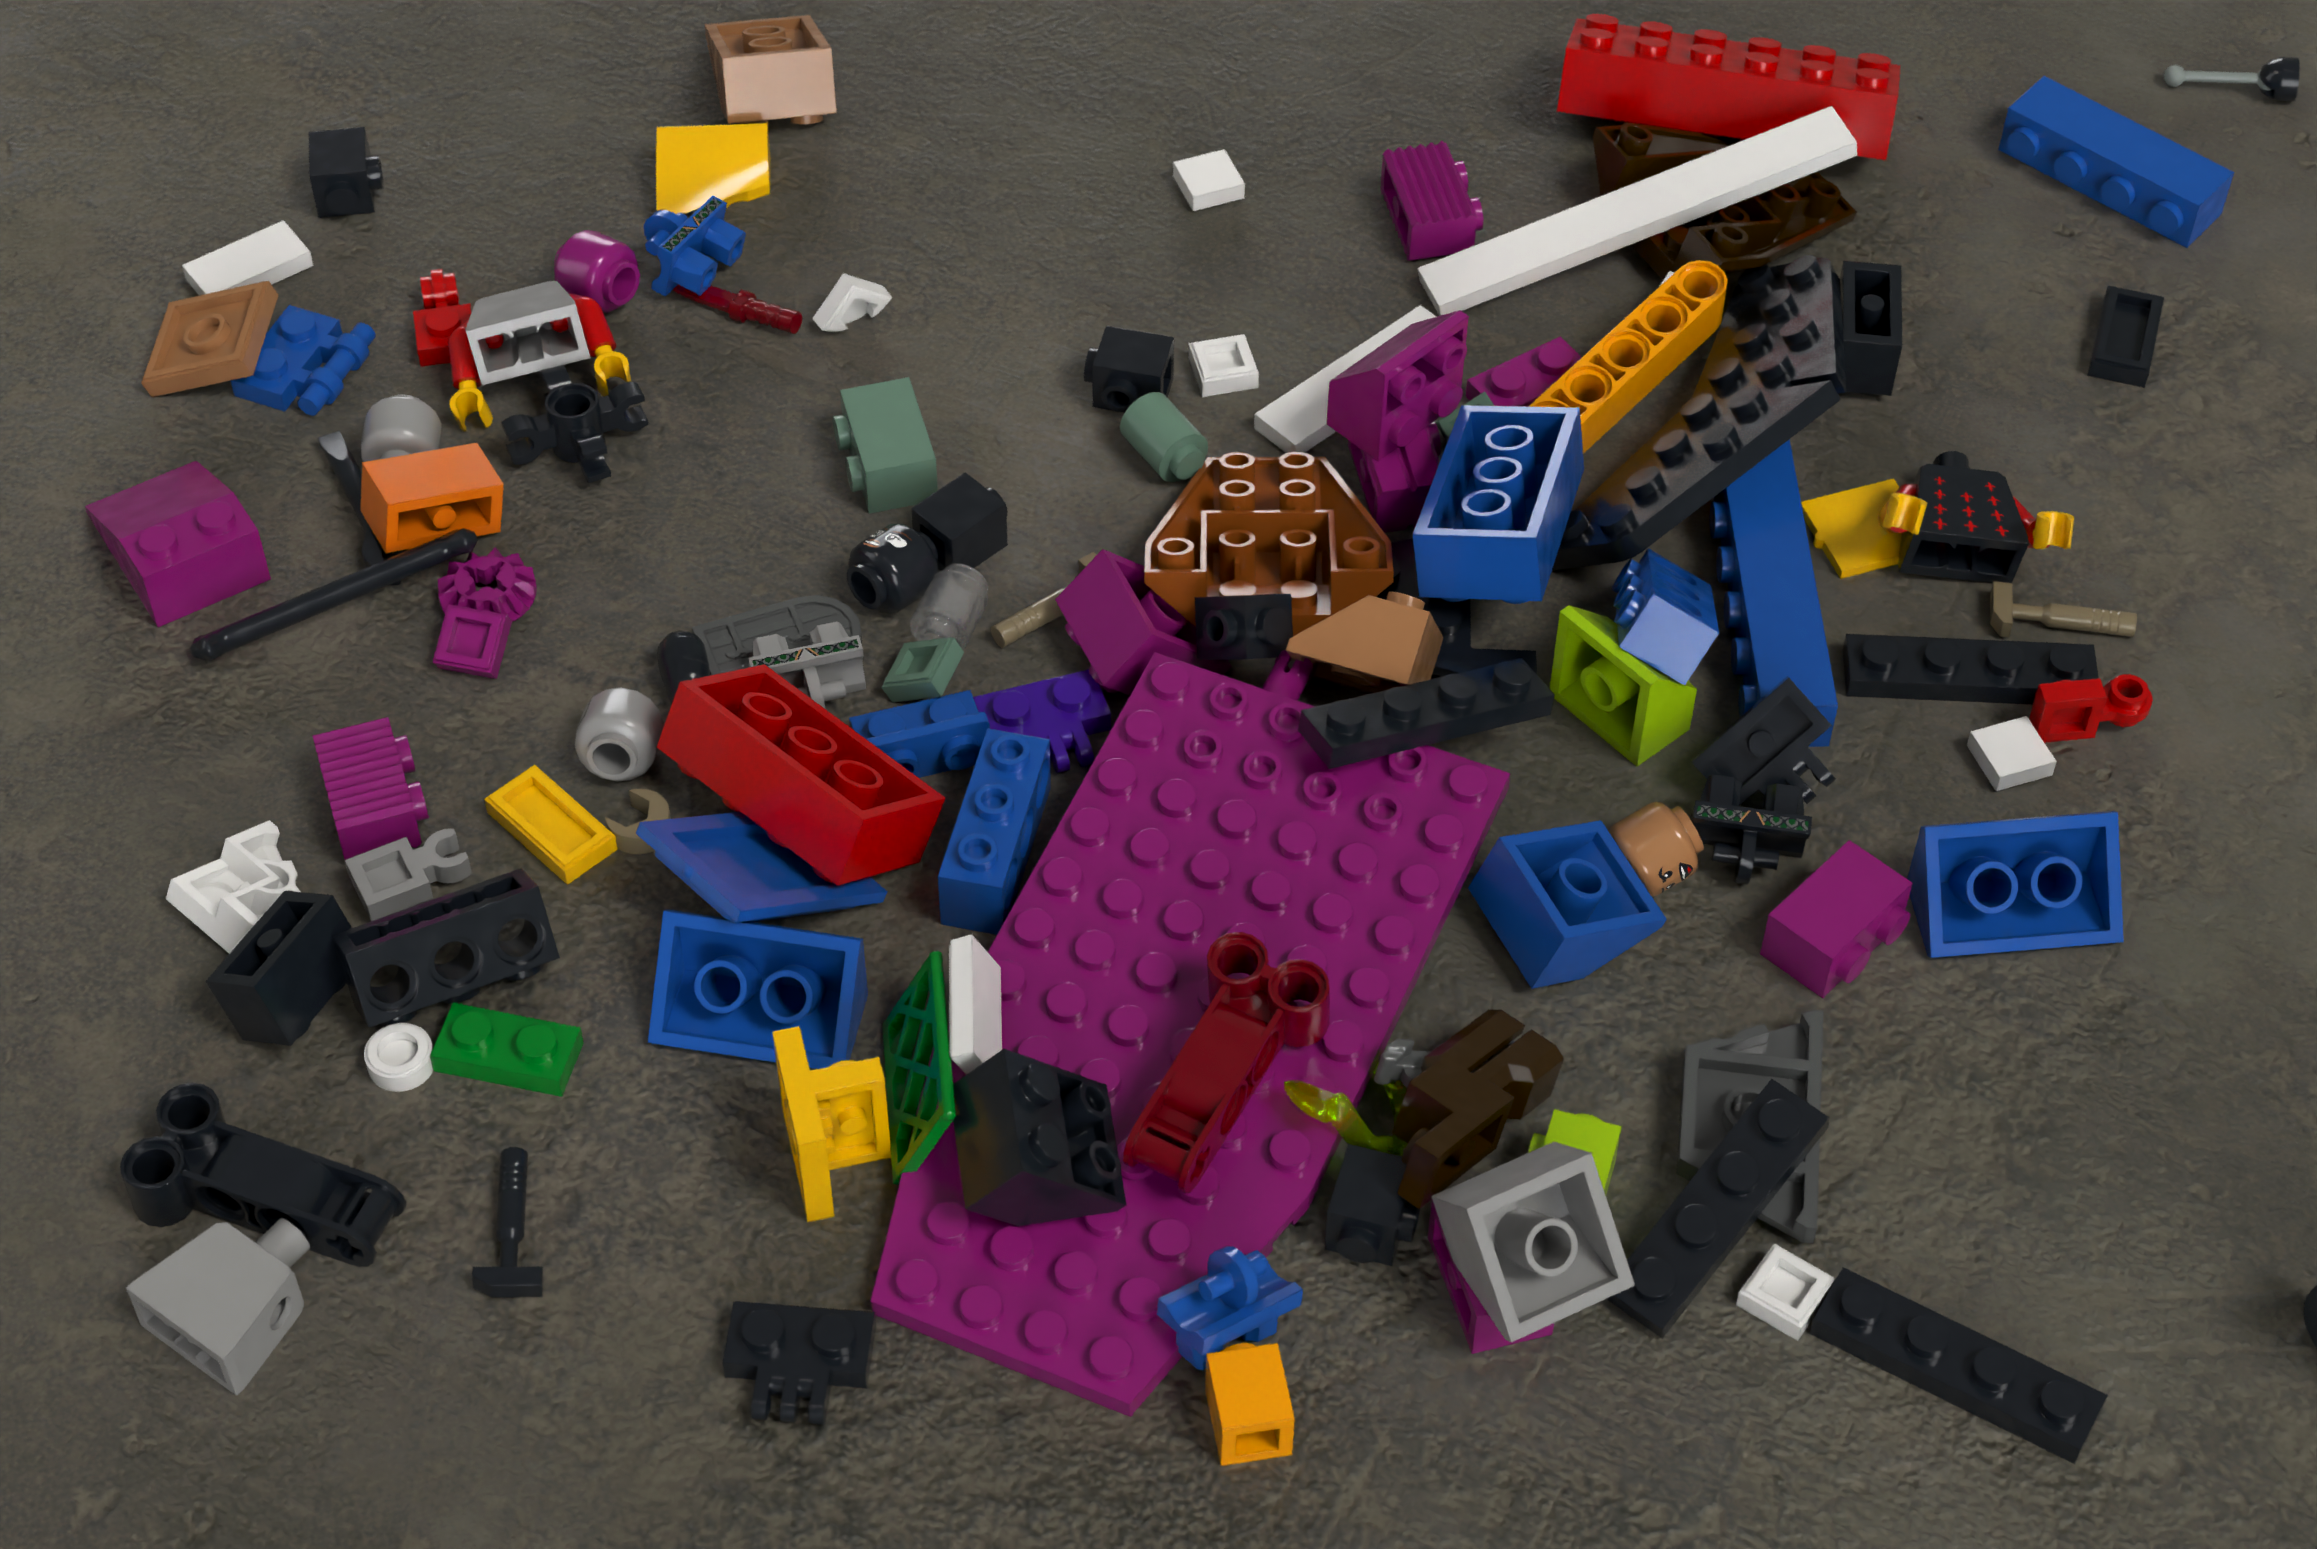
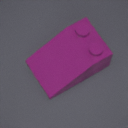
(181, 541)

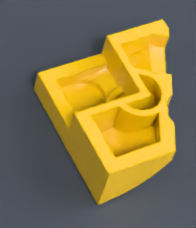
(711, 161)

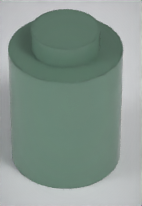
(1164, 437)

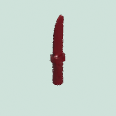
(746, 307)

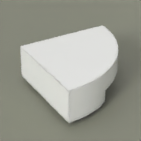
(849, 301)

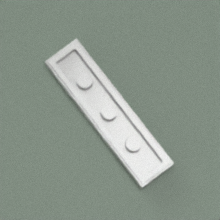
(1300, 416)

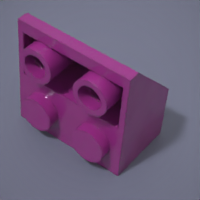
(1401, 385)

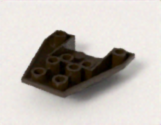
(1734, 236)

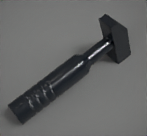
(508, 1278)

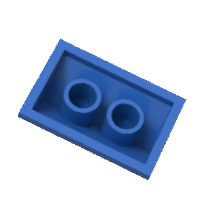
(2018, 884)
(735, 983)

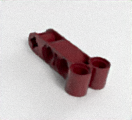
(1227, 1056)

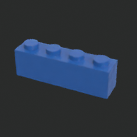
(2115, 161)

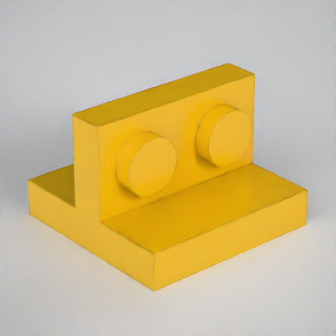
(830, 1116)

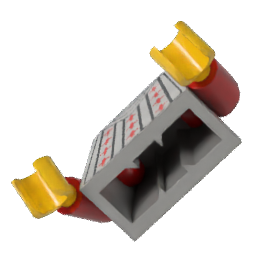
(526, 334)

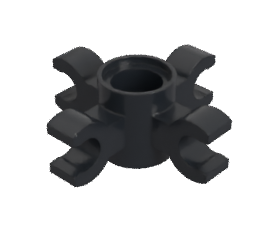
(575, 423)

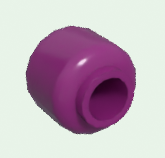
(597, 268)

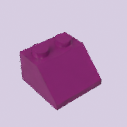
(1124, 623)

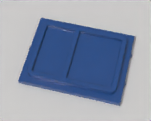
(745, 872)

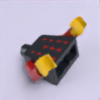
(1967, 523)

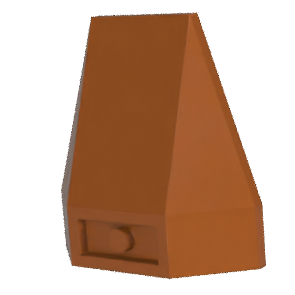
(1269, 531)

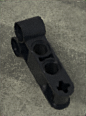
(253, 1180)

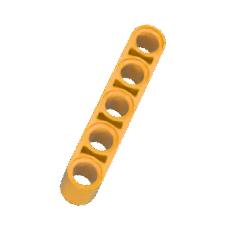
(1641, 349)

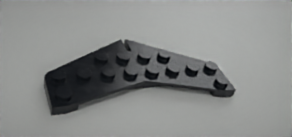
(1763, 383)

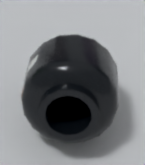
(892, 568)

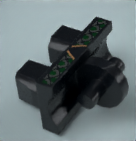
(1749, 834)

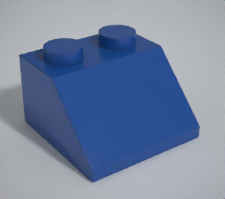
(1564, 901)

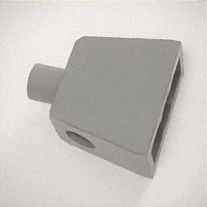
(224, 1299)

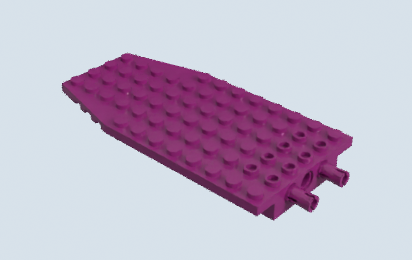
(1183, 831)

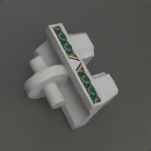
(819, 670)

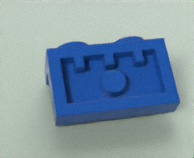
(928, 734)

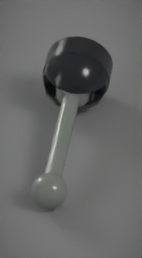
(2276, 79)

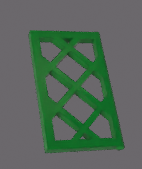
(898, 1051)

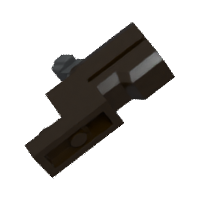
(1464, 1096)

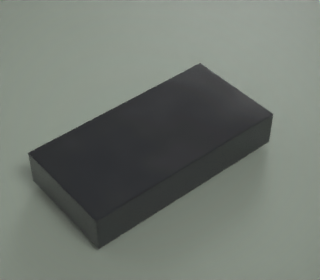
(2126, 336)

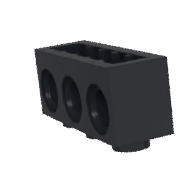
(417, 933)

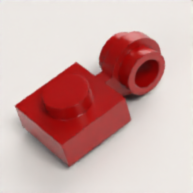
(439, 317)
(2076, 708)

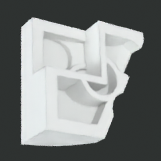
(236, 889)

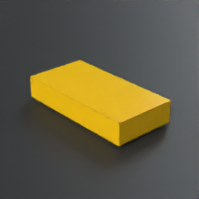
(551, 824)

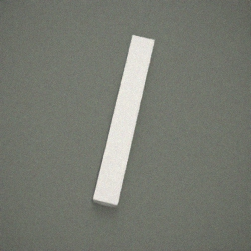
(1637, 211)

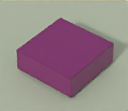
(472, 641)

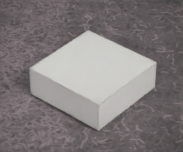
(1208, 180)
(1223, 365)
(2011, 753)
(1785, 1291)

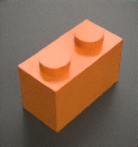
(430, 495)

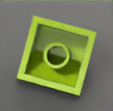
(1613, 690)

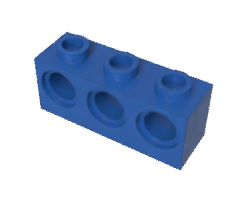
(1664, 615)
(994, 831)

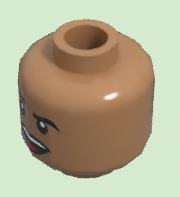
(1659, 845)

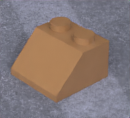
(1372, 644)

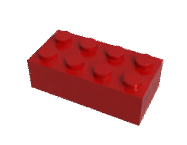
(800, 774)

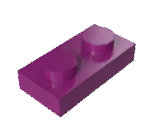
(1525, 376)

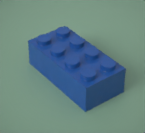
(1499, 503)

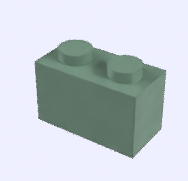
(886, 444)

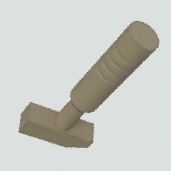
(2056, 615)
(1033, 616)

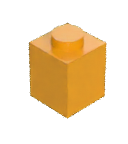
(1249, 1403)

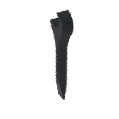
(350, 480)

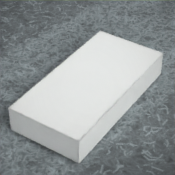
(260, 257)
(973, 1004)

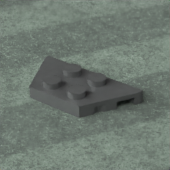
(1722, 1083)

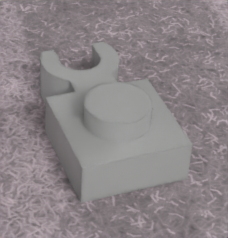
(400, 877)

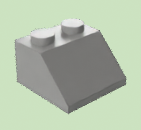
(1535, 1238)

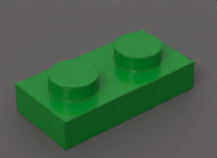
(507, 1049)

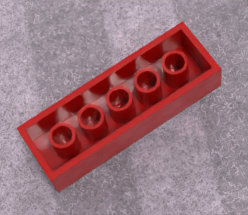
(1722, 84)

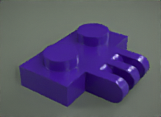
(1053, 709)

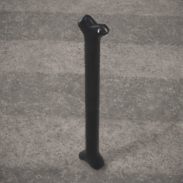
(333, 594)

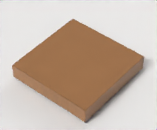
(210, 339)

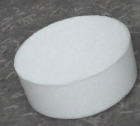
(399, 1057)

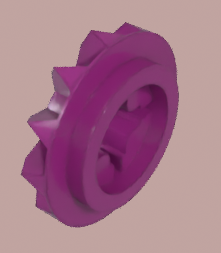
(514, 581)

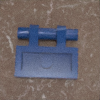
(293, 358)

